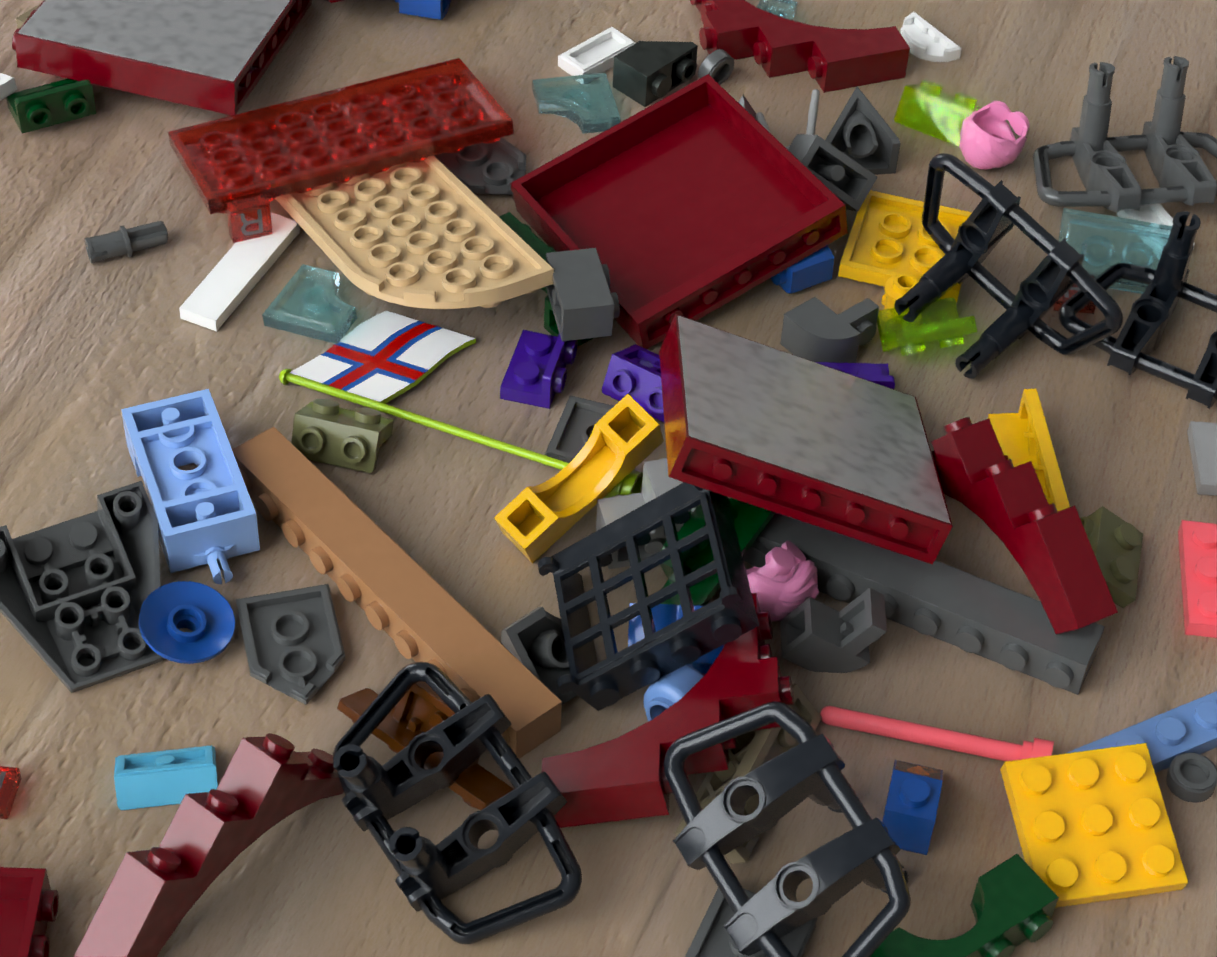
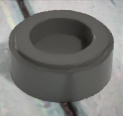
(717, 65)
(1192, 777)

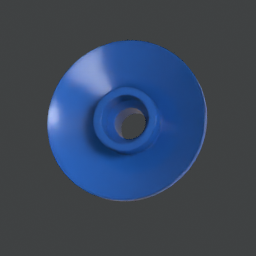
(190, 607)

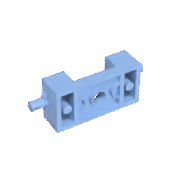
(199, 511)

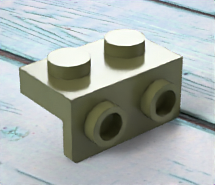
(340, 435)
(1117, 552)

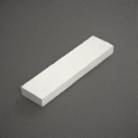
(237, 275)

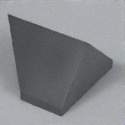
(865, 136)
(540, 647)

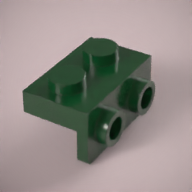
(51, 104)

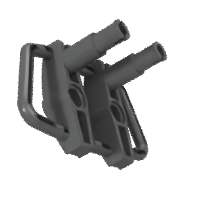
(1104, 171)

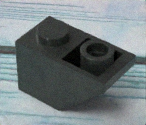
(653, 69)

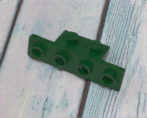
(748, 522)

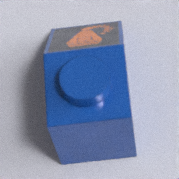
(912, 805)

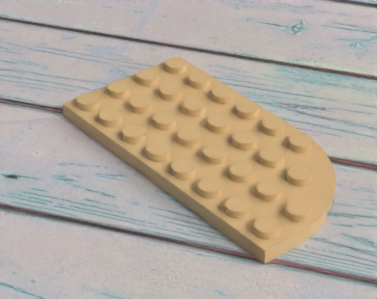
(418, 239)

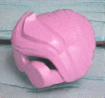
(988, 139)
(783, 580)

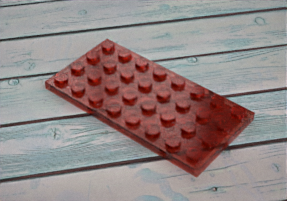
(339, 134)

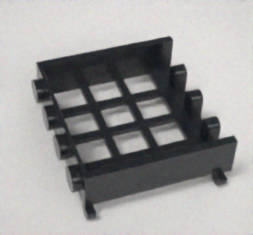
(673, 645)

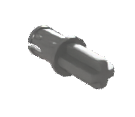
(126, 241)

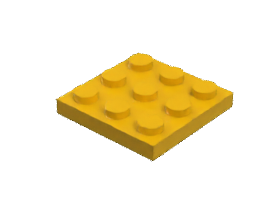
(893, 241)
(1094, 824)

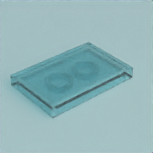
(1112, 241)

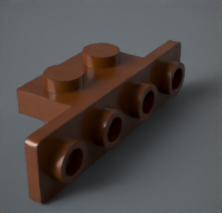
(418, 713)

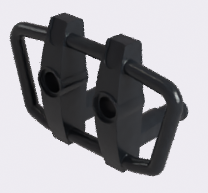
(974, 242)
(1152, 313)
(782, 783)
(432, 871)

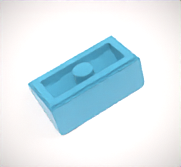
(164, 776)

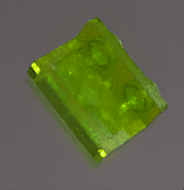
(934, 112)
(935, 324)

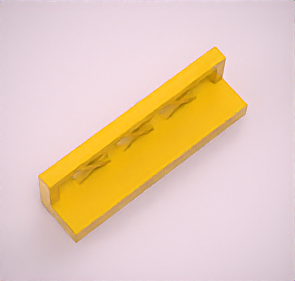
(1025, 439)

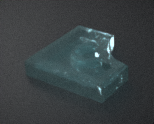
(580, 98)
(311, 306)

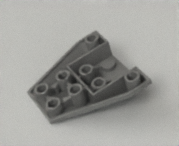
(82, 588)

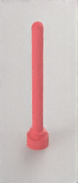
(935, 736)

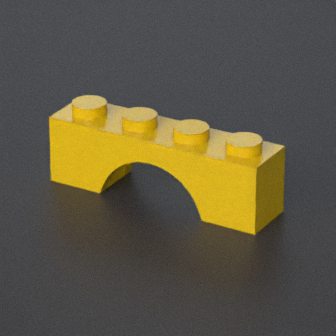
(550, 509)

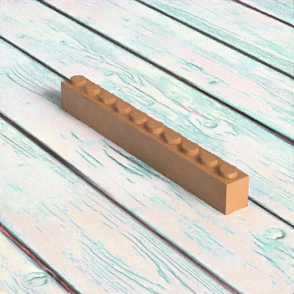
(393, 587)

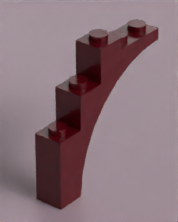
(786, 47)
(1043, 541)
(627, 773)
(205, 836)

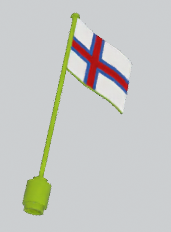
(390, 358)

